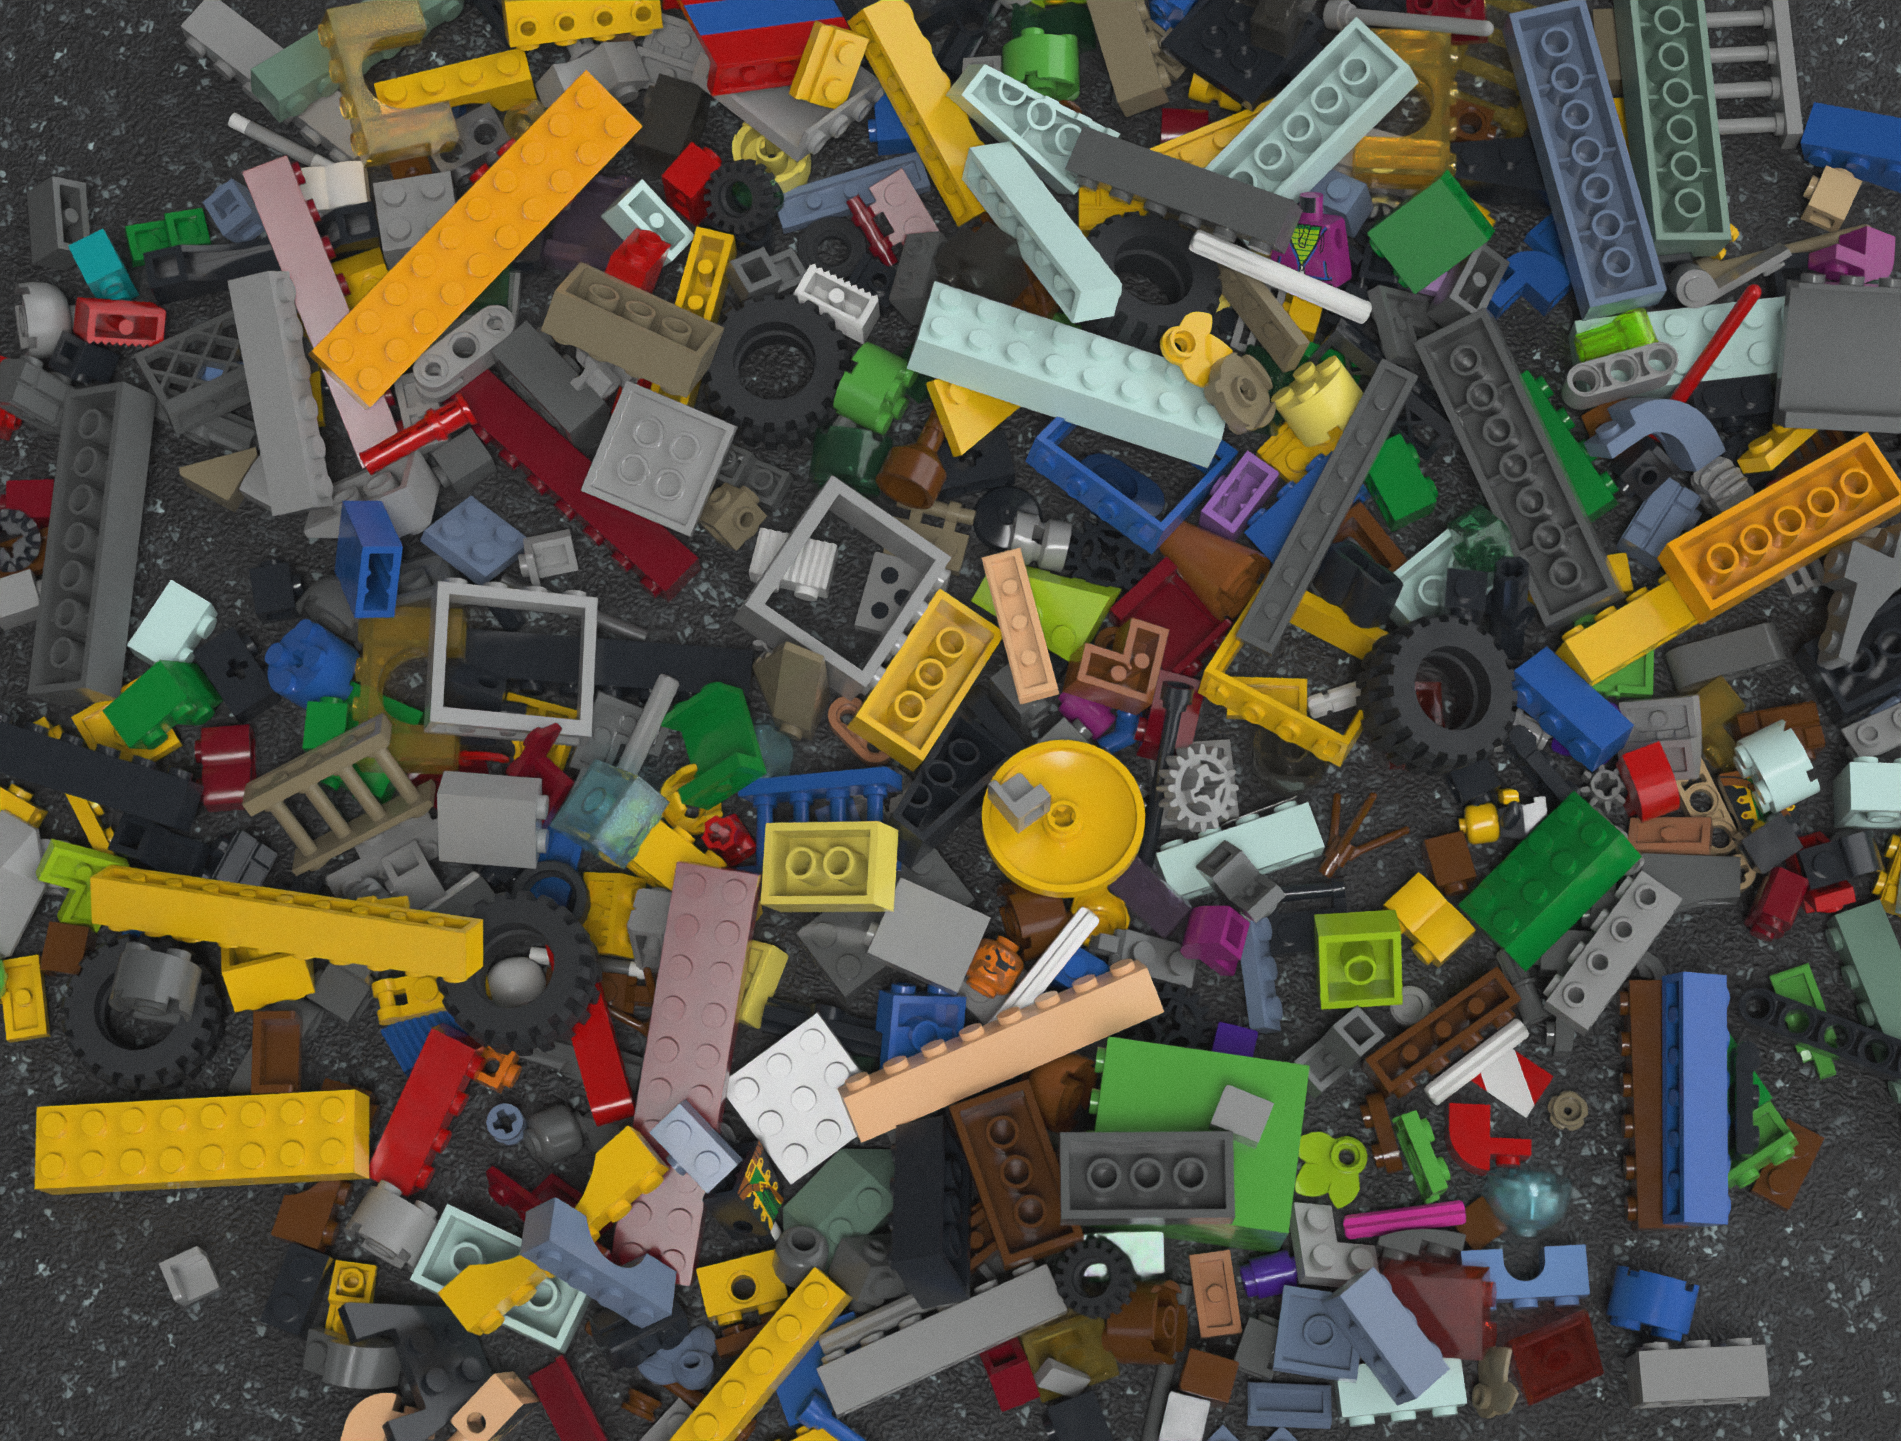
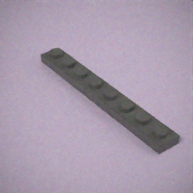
(1326, 507)

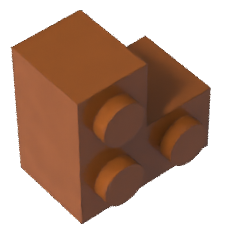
(1123, 676)

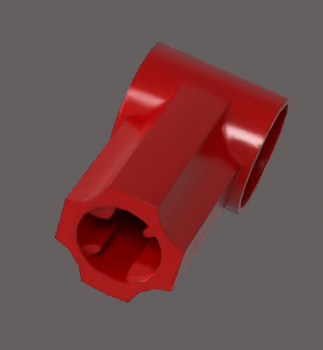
(729, 839)

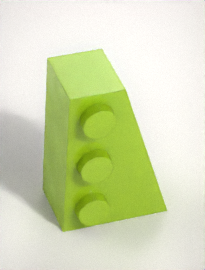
(1066, 608)

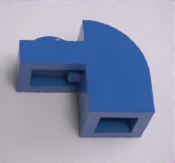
(1535, 278)

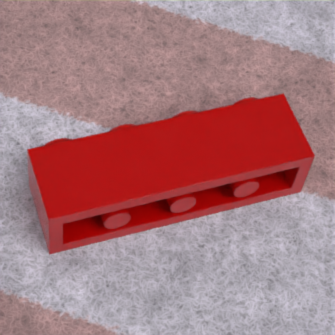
(426, 1109)

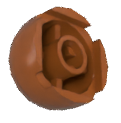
(1061, 1088)

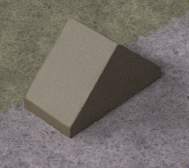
(221, 477)

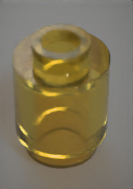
(514, 120)

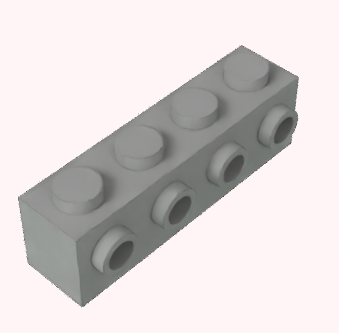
(1611, 953)

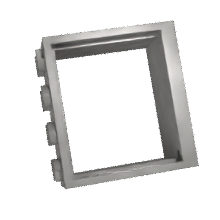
(885, 531)

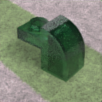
(1060, 20)

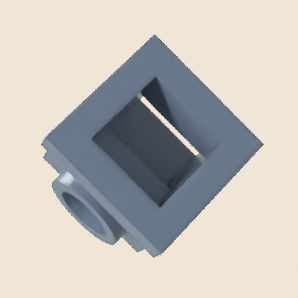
(234, 212)

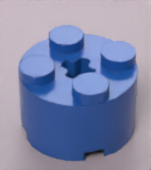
(311, 664)
(1653, 1302)

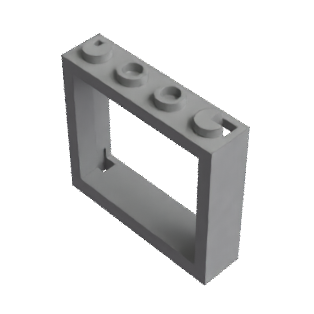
(497, 724)

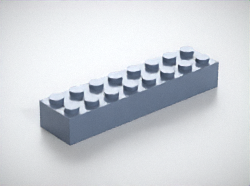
(1583, 159)

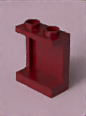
(1171, 604)

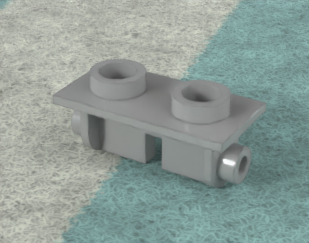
(1874, 734)

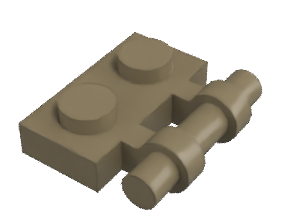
(946, 539)

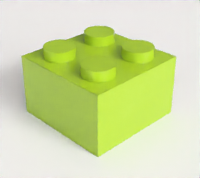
(1358, 959)

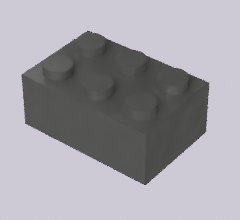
(543, 382)

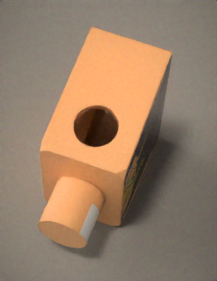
(503, 1404)

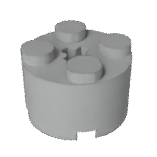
(392, 1225)

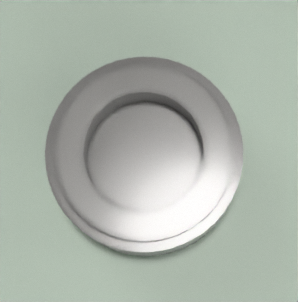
(1414, 1008)

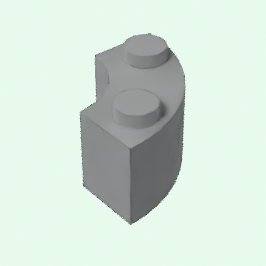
(611, 64)

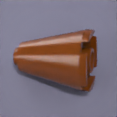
(1215, 568)

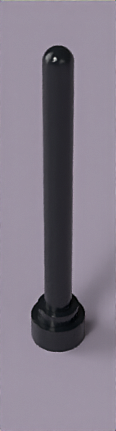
(1175, 700)

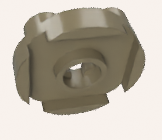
(1244, 410)

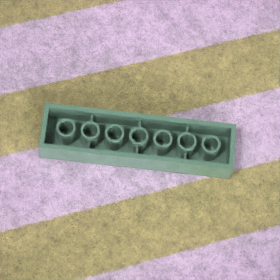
(1673, 123)

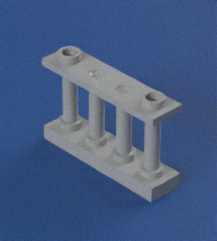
(1780, 87)

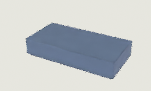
(1289, 1405)

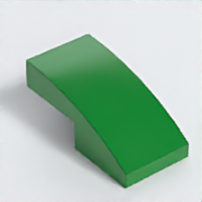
(176, 228)

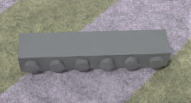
(239, 46)
(281, 393)
(940, 1340)

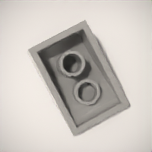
(404, 487)

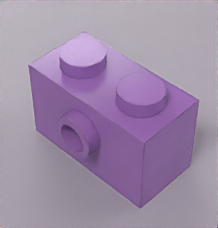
(1238, 497)

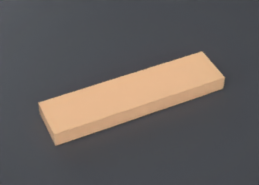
(1020, 626)

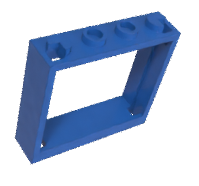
(1109, 502)

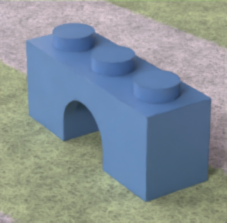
(1560, 1276)

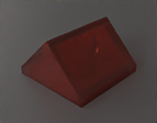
(1555, 1357)

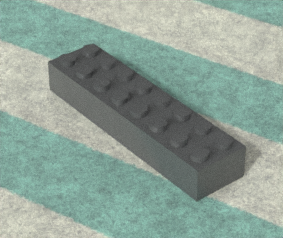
(1519, 468)
(92, 545)

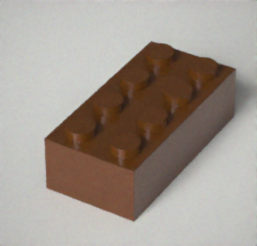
(1014, 1173)

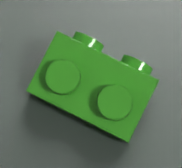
(1775, 1146)

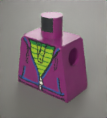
(1318, 244)

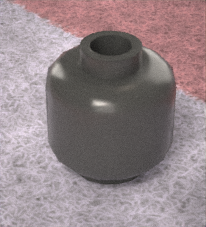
(554, 1134)
(797, 1253)

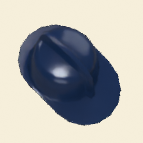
(1127, 481)

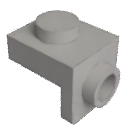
(547, 556)

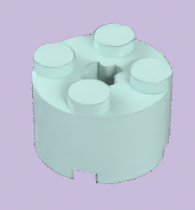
(1776, 767)

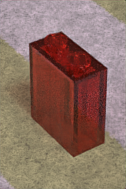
(1448, 1304)

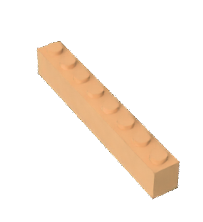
(1000, 1049)

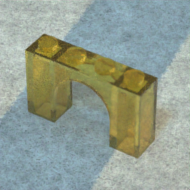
(382, 131)
(1422, 156)
(386, 646)

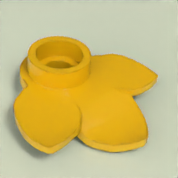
(1198, 347)

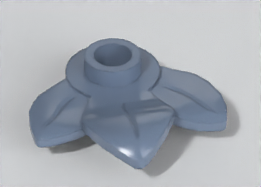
(674, 1364)

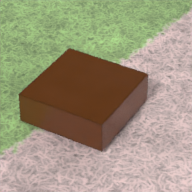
(1480, 1225)

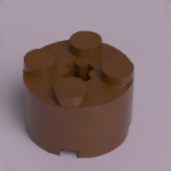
(1031, 919)
(1149, 1326)

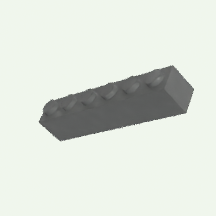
(1183, 190)

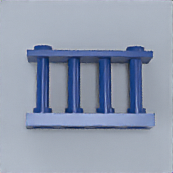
(804, 788)

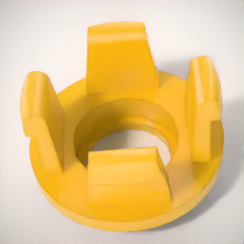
(675, 810)

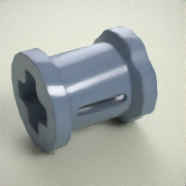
(494, 1122)

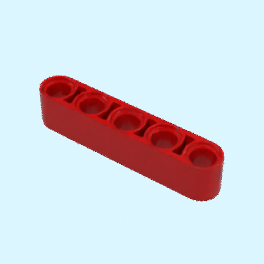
(601, 1063)

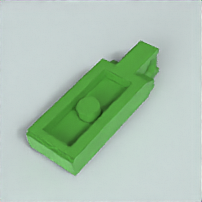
(1801, 986)

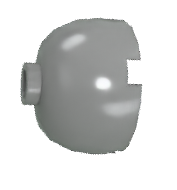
(42, 317)

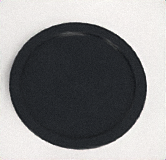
(997, 512)

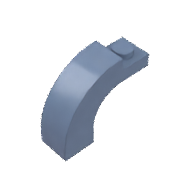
(1679, 427)

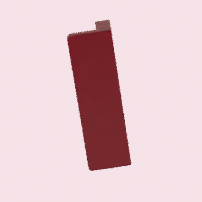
(567, 1403)

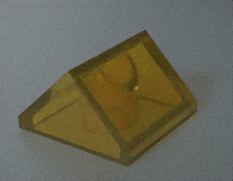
(1072, 1343)

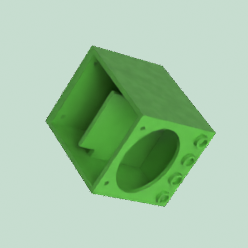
(1178, 1091)

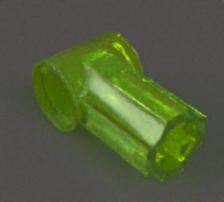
(1624, 333)

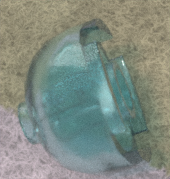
(1528, 1200)

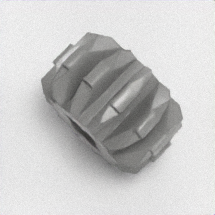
(1720, 486)

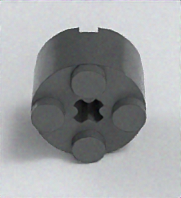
(155, 983)

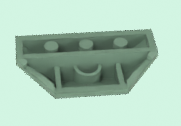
(845, 1197)

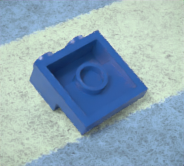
(916, 1018)

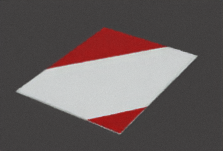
(1514, 1081)

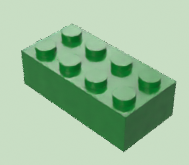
(1550, 880)

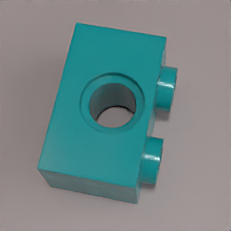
(103, 267)

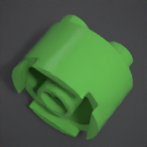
(1044, 63)
(874, 388)

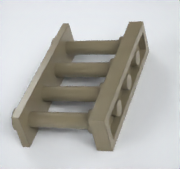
(336, 759)

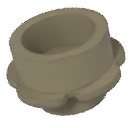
(1570, 1100)

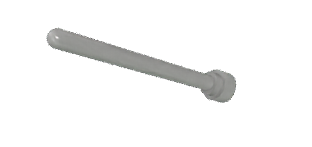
(1341, 12)

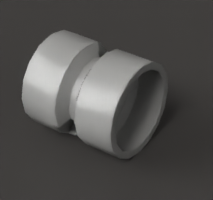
(1053, 542)

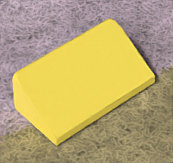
(762, 978)

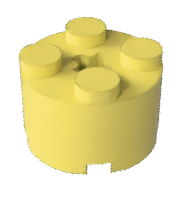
(752, 145)
(1318, 400)

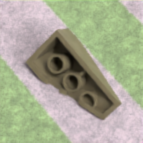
(793, 688)

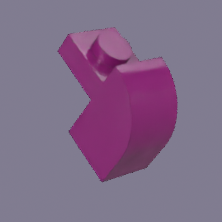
(1859, 253)
(1215, 937)

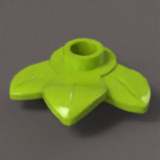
(1324, 1171)

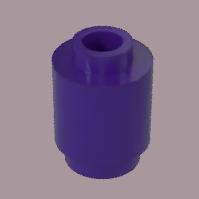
(1268, 1274)

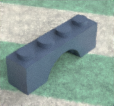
(561, 1243)

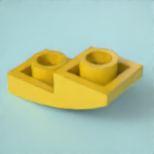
(349, 1283)

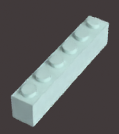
(1044, 232)

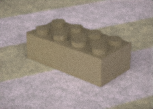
(632, 330)

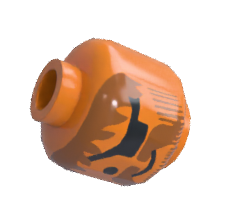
(994, 967)

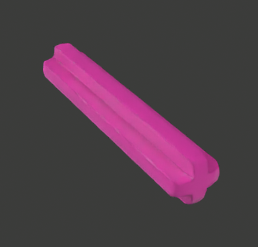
(1404, 1218)

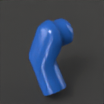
(1122, 734)

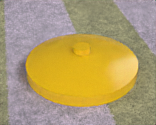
(1090, 826)

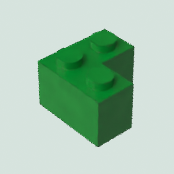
(161, 699)

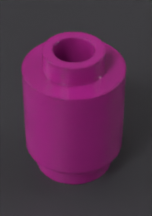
(1091, 714)

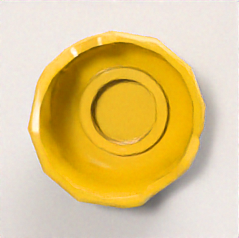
(1107, 907)

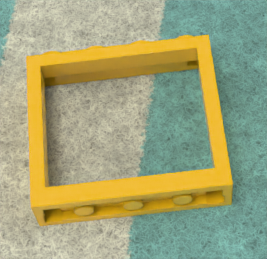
(1326, 623)

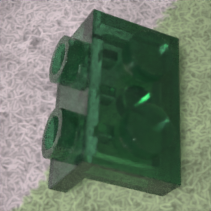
(1142, 1247)

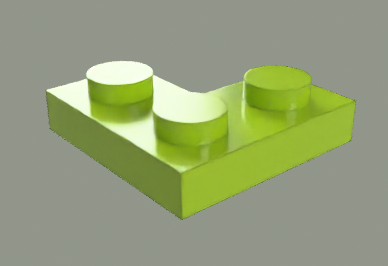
(71, 868)

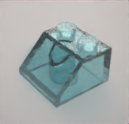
(610, 813)

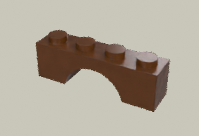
(312, 1214)

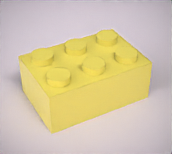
(829, 867)

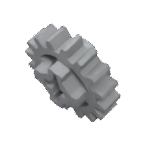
(1197, 788)

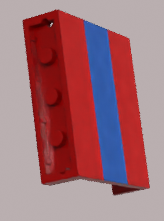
(754, 40)

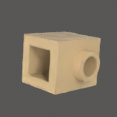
(1830, 198)

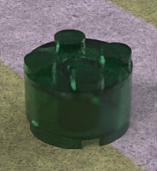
(850, 457)

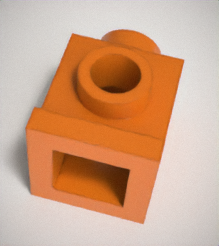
(507, 1073)

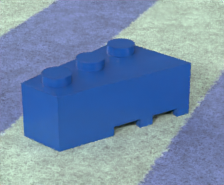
(1855, 141)

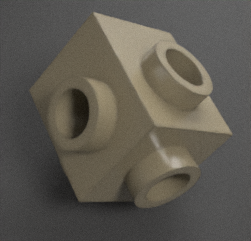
(732, 515)

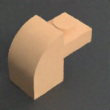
(370, 1414)

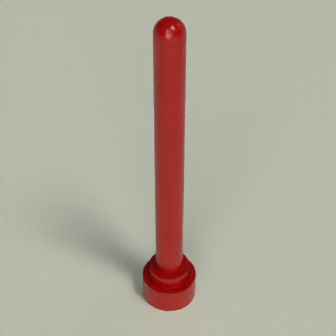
(1716, 345)

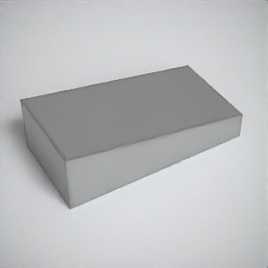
(1061, 1378)

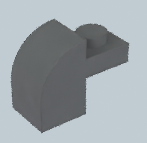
(760, 274)
(1240, 882)
(1339, 1050)
(356, 1365)

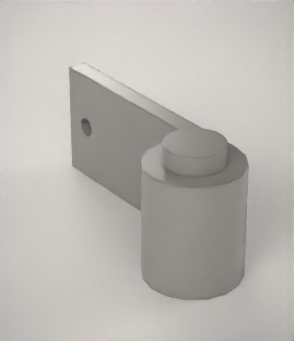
(1697, 288)

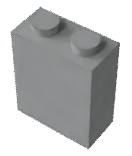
(491, 819)
(927, 937)

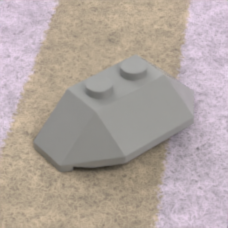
(18, 881)

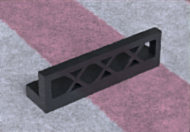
(1422, 399)

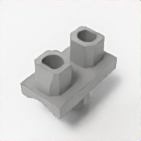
(599, 376)

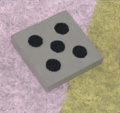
(885, 591)

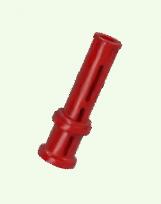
(433, 426)

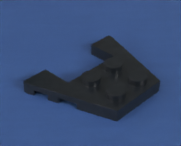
(437, 1356)

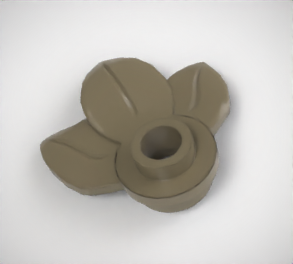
(1493, 1392)

